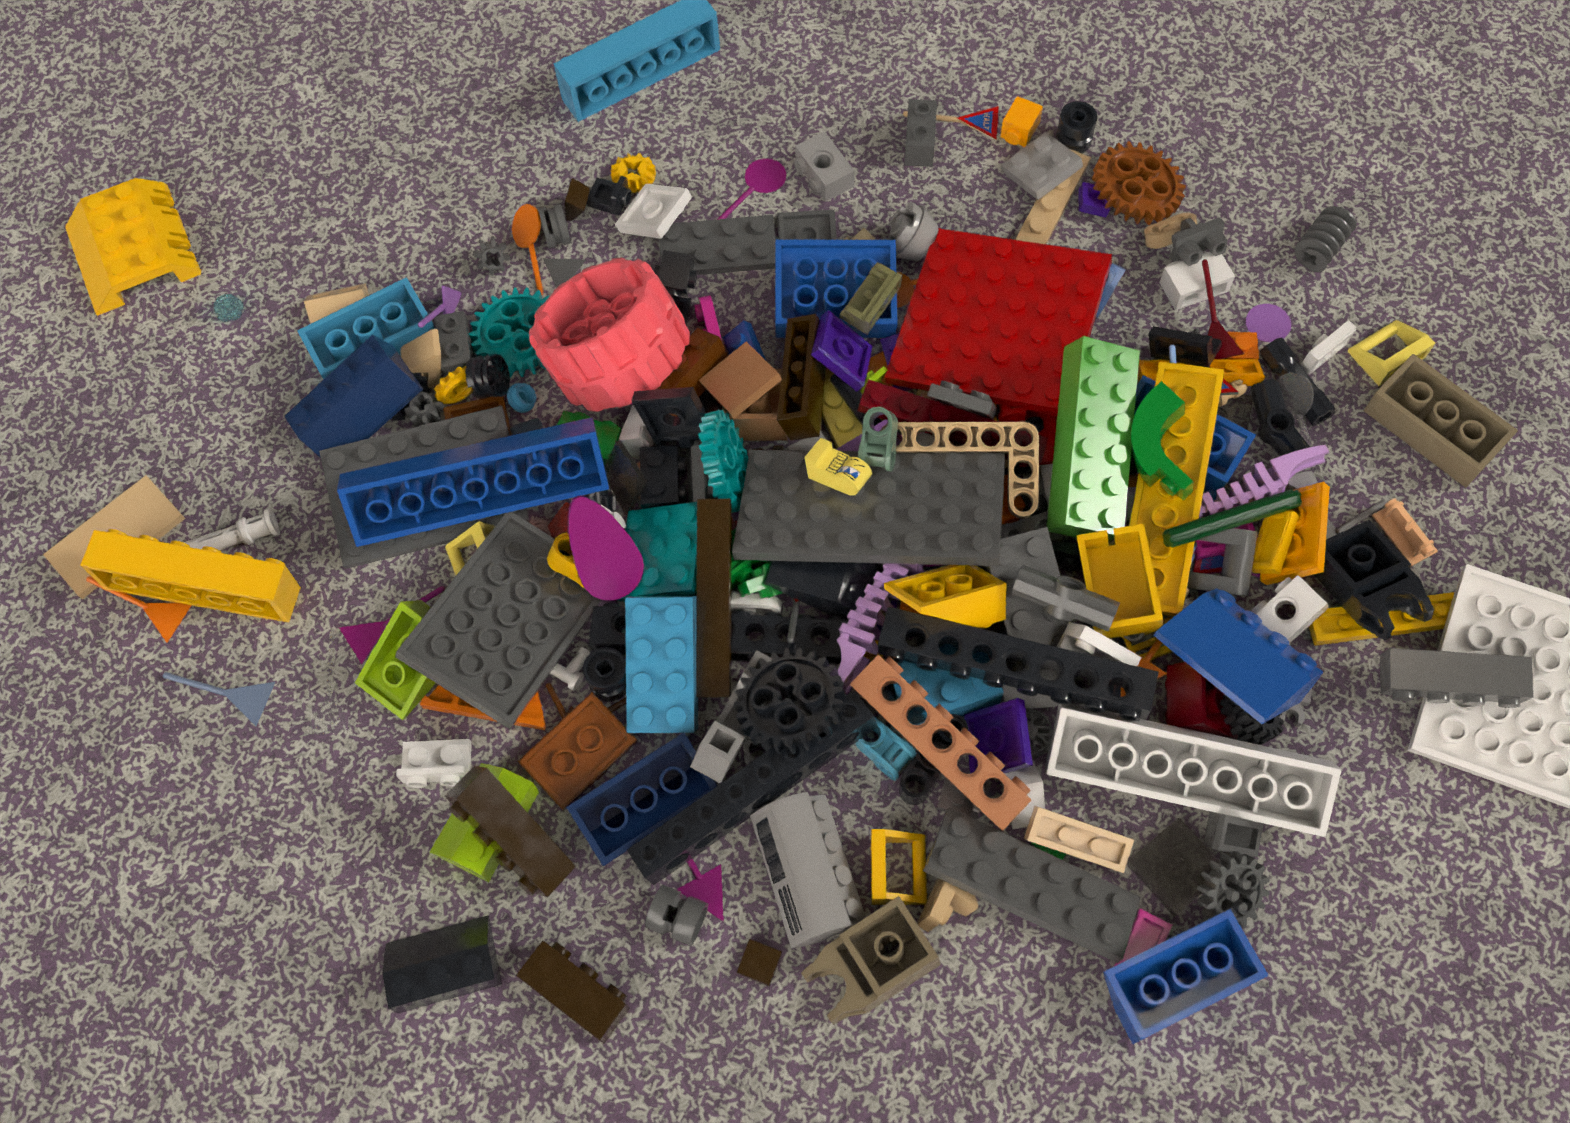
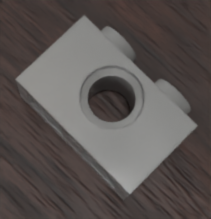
(824, 166)

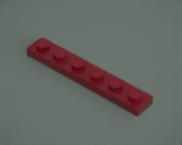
(915, 408)

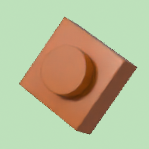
(1247, 343)

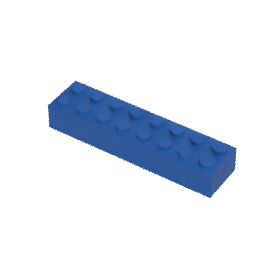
(472, 482)

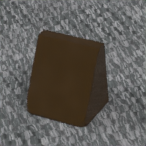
(576, 199)

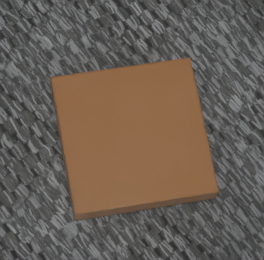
(740, 379)

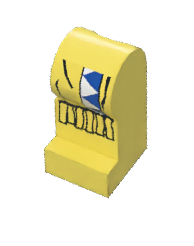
(836, 468)

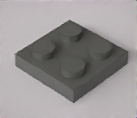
(951, 395)

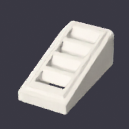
(635, 433)

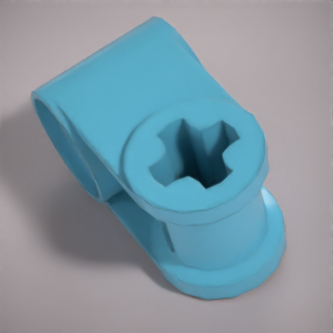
(886, 749)

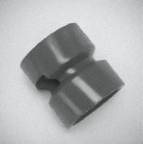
(687, 920)

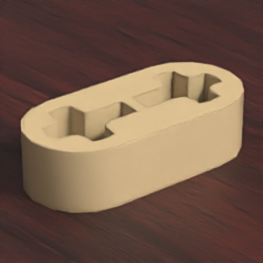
(1160, 233)

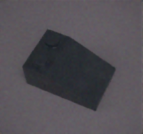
(823, 585)

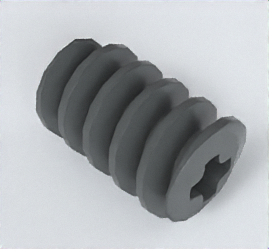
(1325, 238)

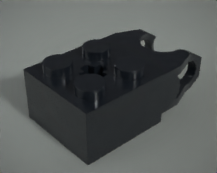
(1372, 579)

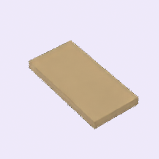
(135, 512)

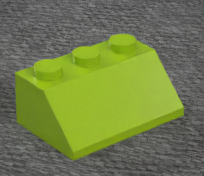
(456, 839)

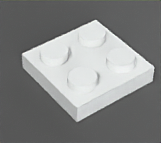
(653, 210)

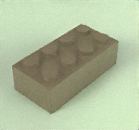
(1439, 420)

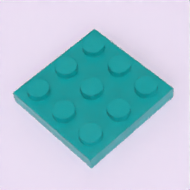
(668, 549)

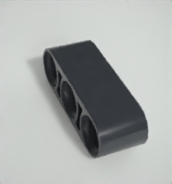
(924, 773)

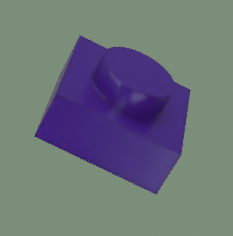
(1089, 202)

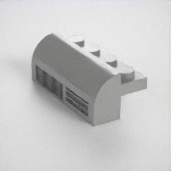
(807, 868)

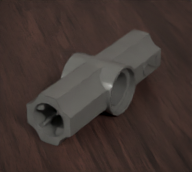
(1065, 598)

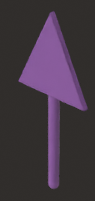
(449, 303)

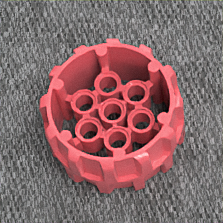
(609, 334)

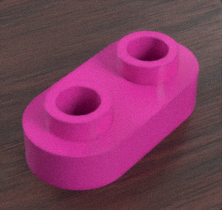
(706, 313)

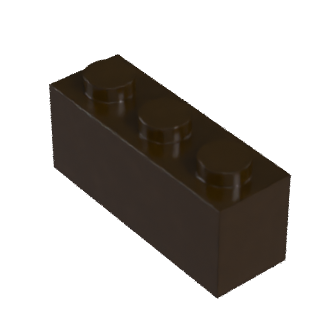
(574, 990)

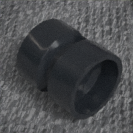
(1077, 126)
(607, 682)

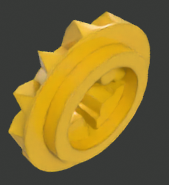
(645, 170)
(453, 387)

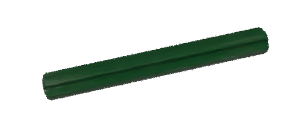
(1231, 518)

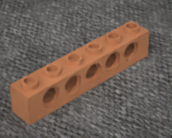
(870, 687)

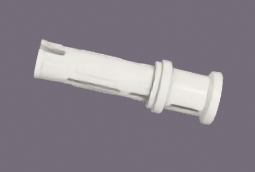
(244, 531)

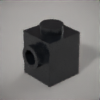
(677, 273)

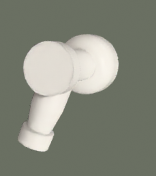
(571, 673)

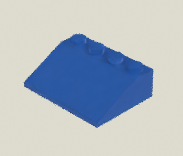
(825, 277)
(1240, 655)

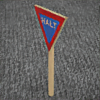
(982, 121)

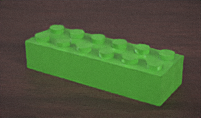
(1093, 438)

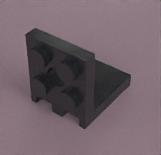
(657, 405)

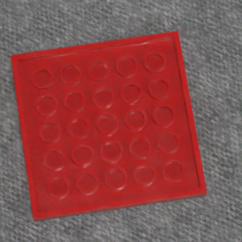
(997, 317)

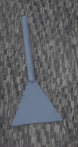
(248, 699)

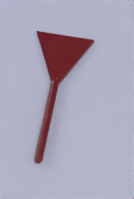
(1216, 330)

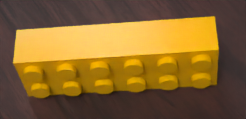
(191, 575)

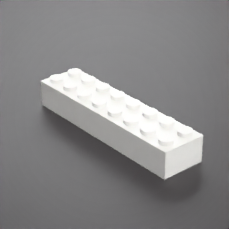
(1193, 769)

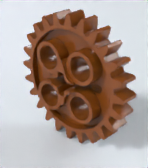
(1138, 183)

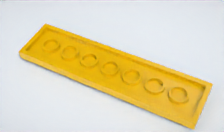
(1189, 448)

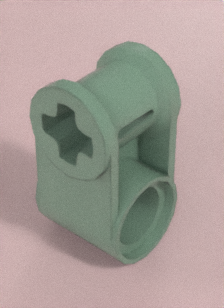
(879, 442)

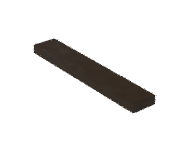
(713, 598)

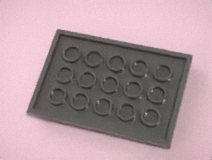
(402, 445)
(500, 623)

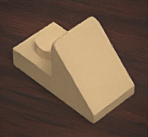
(424, 356)
(942, 901)

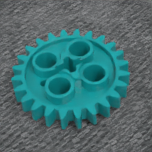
(514, 330)
(723, 457)

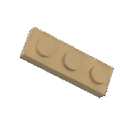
(1079, 839)

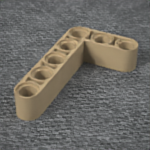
(974, 431)

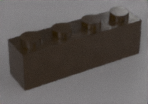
(801, 381)
(510, 831)

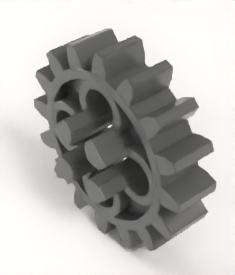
(1244, 878)

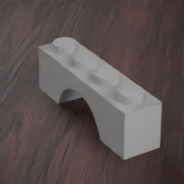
(725, 734)

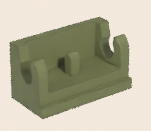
(872, 298)

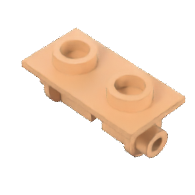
(1404, 532)

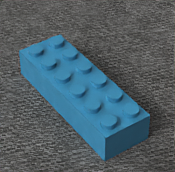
(637, 56)

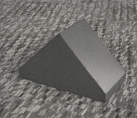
(1233, 834)

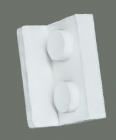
(1088, 641)
(434, 762)

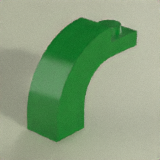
(1151, 421)

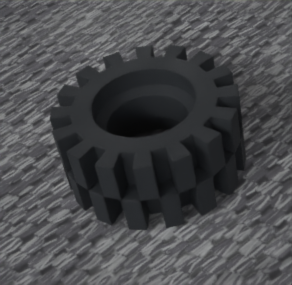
(1248, 727)

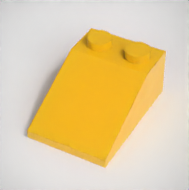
(954, 594)

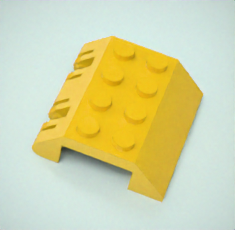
(128, 239)

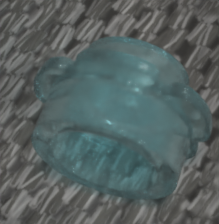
(227, 301)

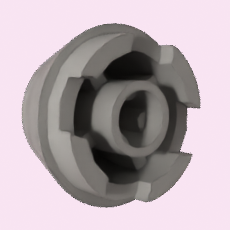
(913, 231)

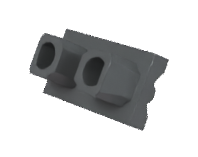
(1196, 238)

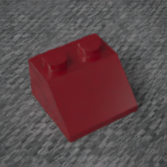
(1194, 702)

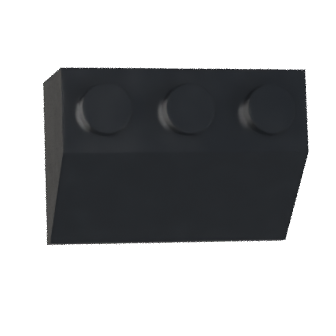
(440, 965)

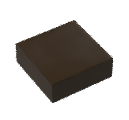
(759, 962)

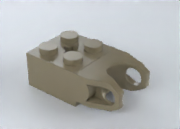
(860, 960)

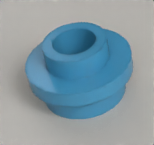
(521, 397)

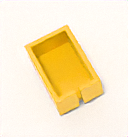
(1124, 575)

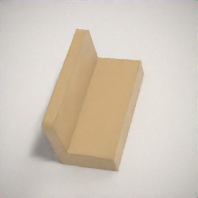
(328, 302)

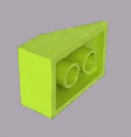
(387, 677)

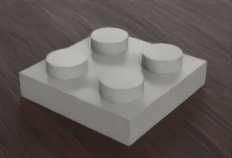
(1042, 165)

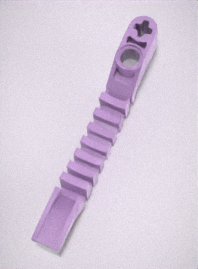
(1256, 486)
(862, 628)

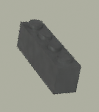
(1456, 676)

